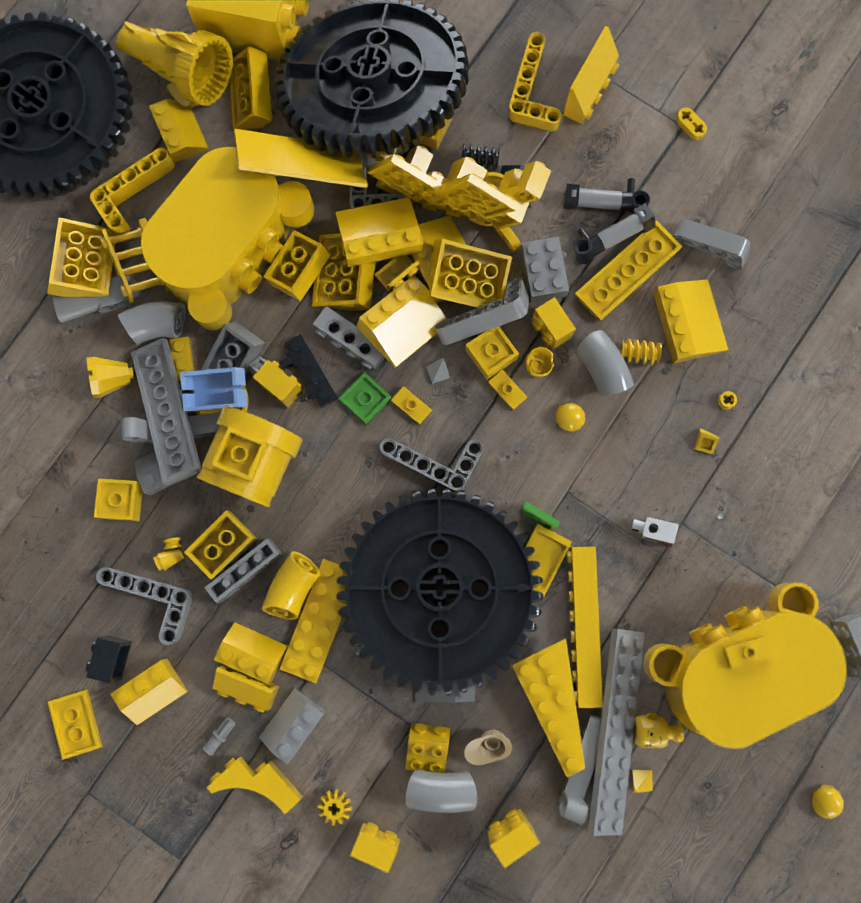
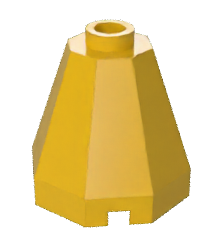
(107, 375)

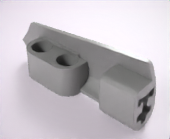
(75, 307)

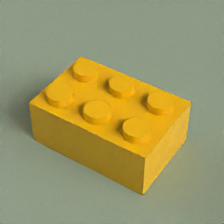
(297, 265)
(221, 545)
(512, 837)

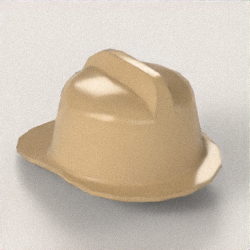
(488, 748)

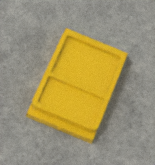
(549, 552)

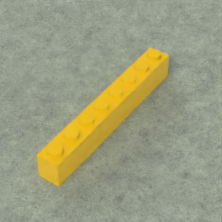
(585, 627)

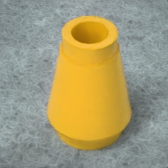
(168, 558)

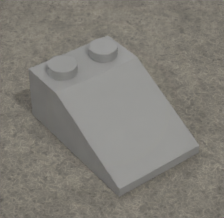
(233, 348)
(440, 696)

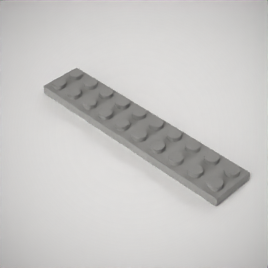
(616, 733)

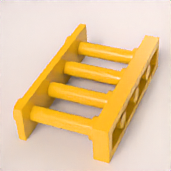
(127, 289)

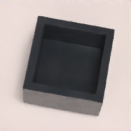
(108, 659)

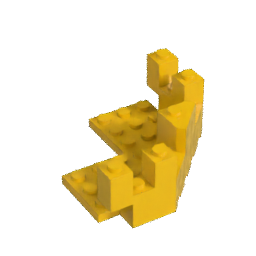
(464, 189)

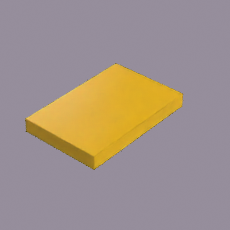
(74, 724)

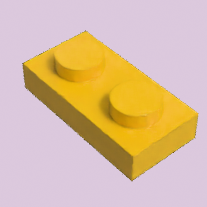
(182, 354)

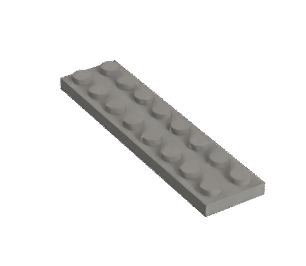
(164, 412)

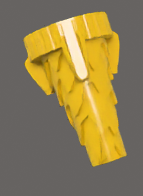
(193, 63)

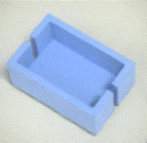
(214, 389)

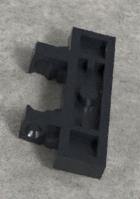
(302, 358)

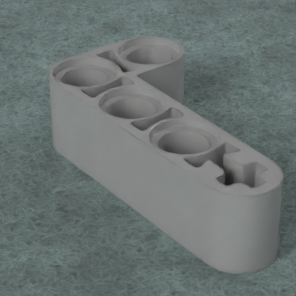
(714, 241)

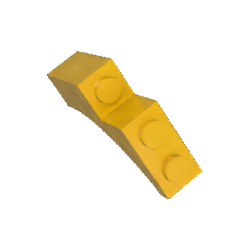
(268, 782)

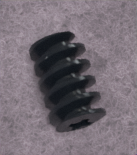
(482, 157)

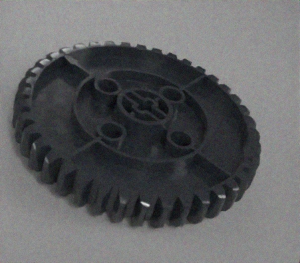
(372, 77)
(82, 89)
(400, 627)

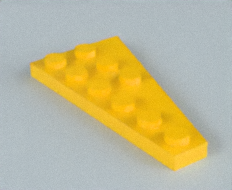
(551, 694)

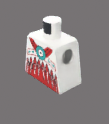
(665, 532)

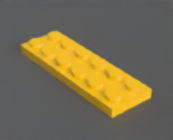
(628, 271)
(316, 626)

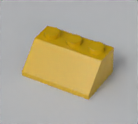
(178, 129)
(251, 653)
(244, 688)
(149, 692)

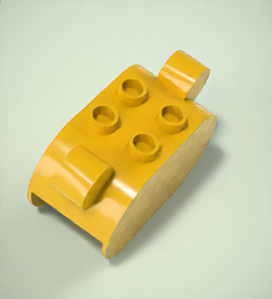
(221, 233)
(760, 697)

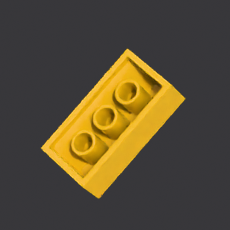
(250, 90)

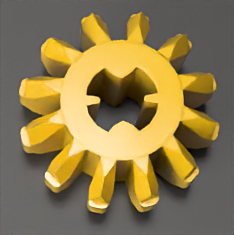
(340, 803)

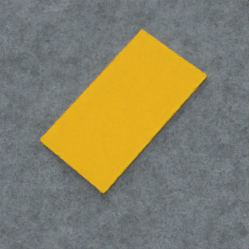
(295, 159)

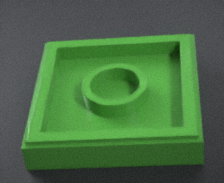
(365, 398)
(539, 516)

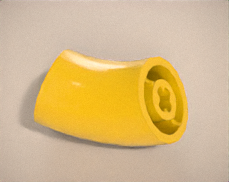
(290, 586)

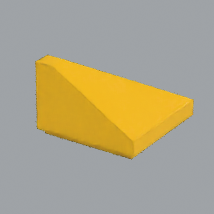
(706, 442)
(641, 780)

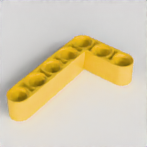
(525, 85)
(127, 184)

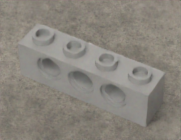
(328, 319)
(243, 571)

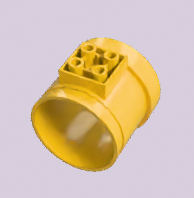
(248, 455)

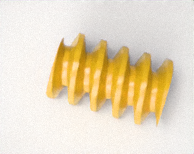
(641, 351)

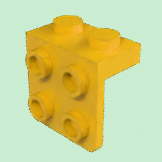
(395, 271)
(427, 748)

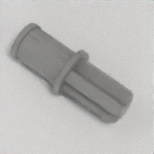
(219, 736)

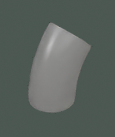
(154, 321)
(604, 364)
(441, 792)

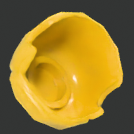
(539, 362)
(570, 417)
(827, 802)

